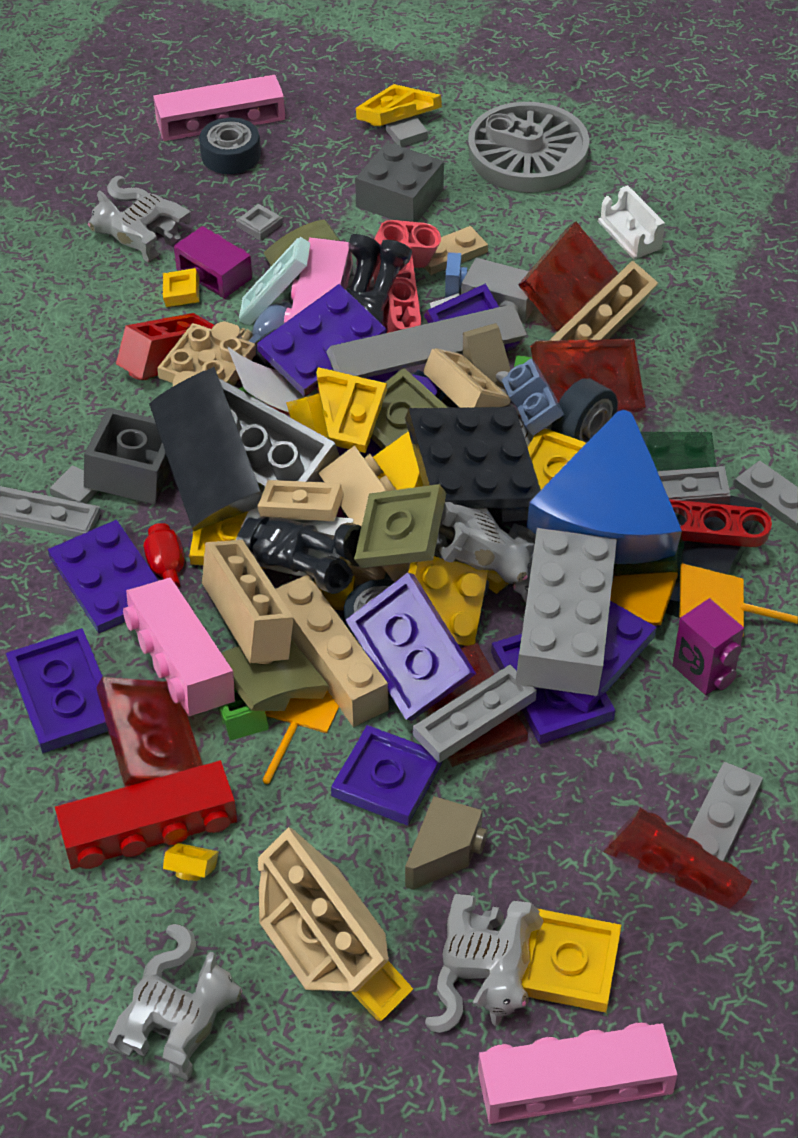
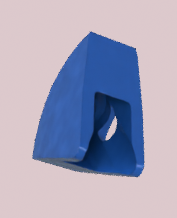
(611, 493)

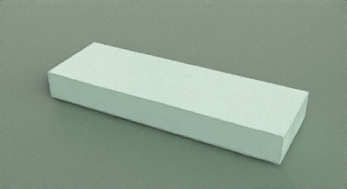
(274, 281)

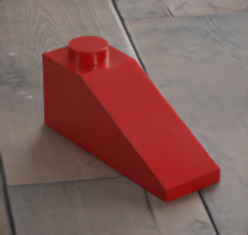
(149, 342)

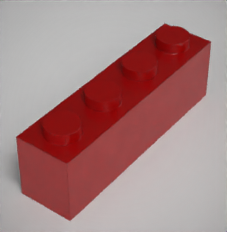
(146, 815)

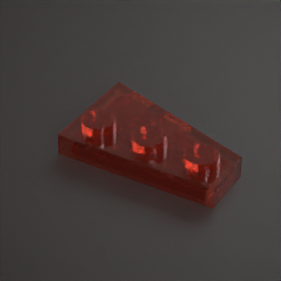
(666, 850)

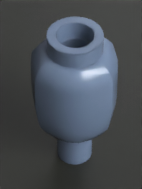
(269, 320)

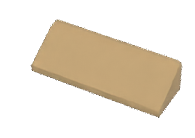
(463, 380)

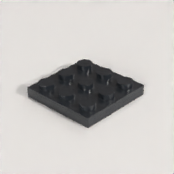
(474, 455)

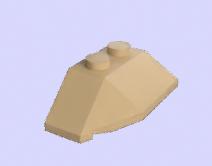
(317, 918)

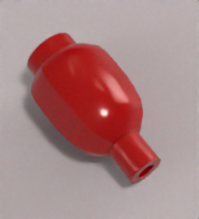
(164, 552)

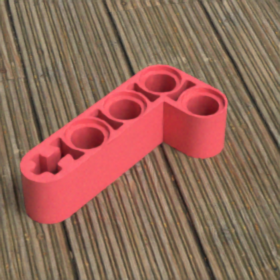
(403, 304)

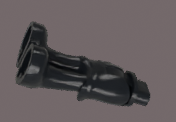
(368, 255)
(287, 544)

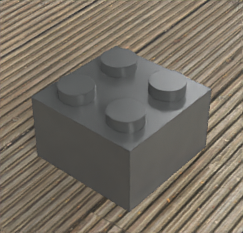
(399, 183)
(126, 457)

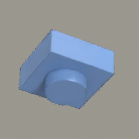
(454, 274)

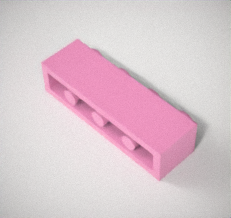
(190, 110)
(326, 267)
(179, 647)
(576, 1072)

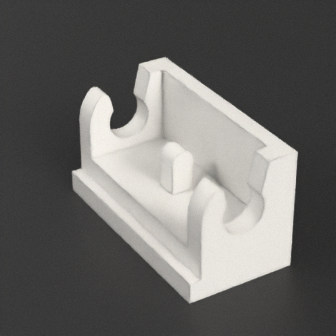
(632, 223)

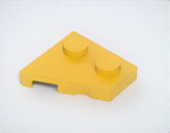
(397, 104)

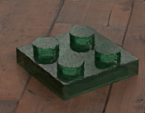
(680, 450)

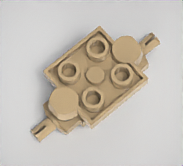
(207, 348)

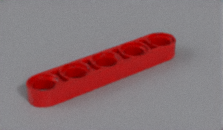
(732, 516)

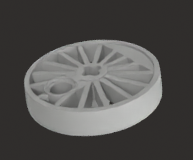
(509, 139)

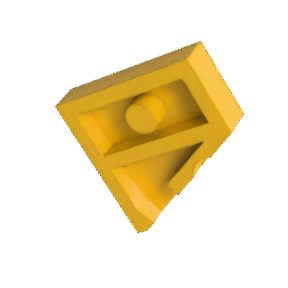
(350, 407)

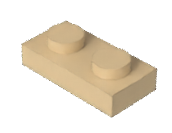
(464, 241)
(301, 500)

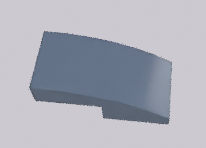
(532, 396)

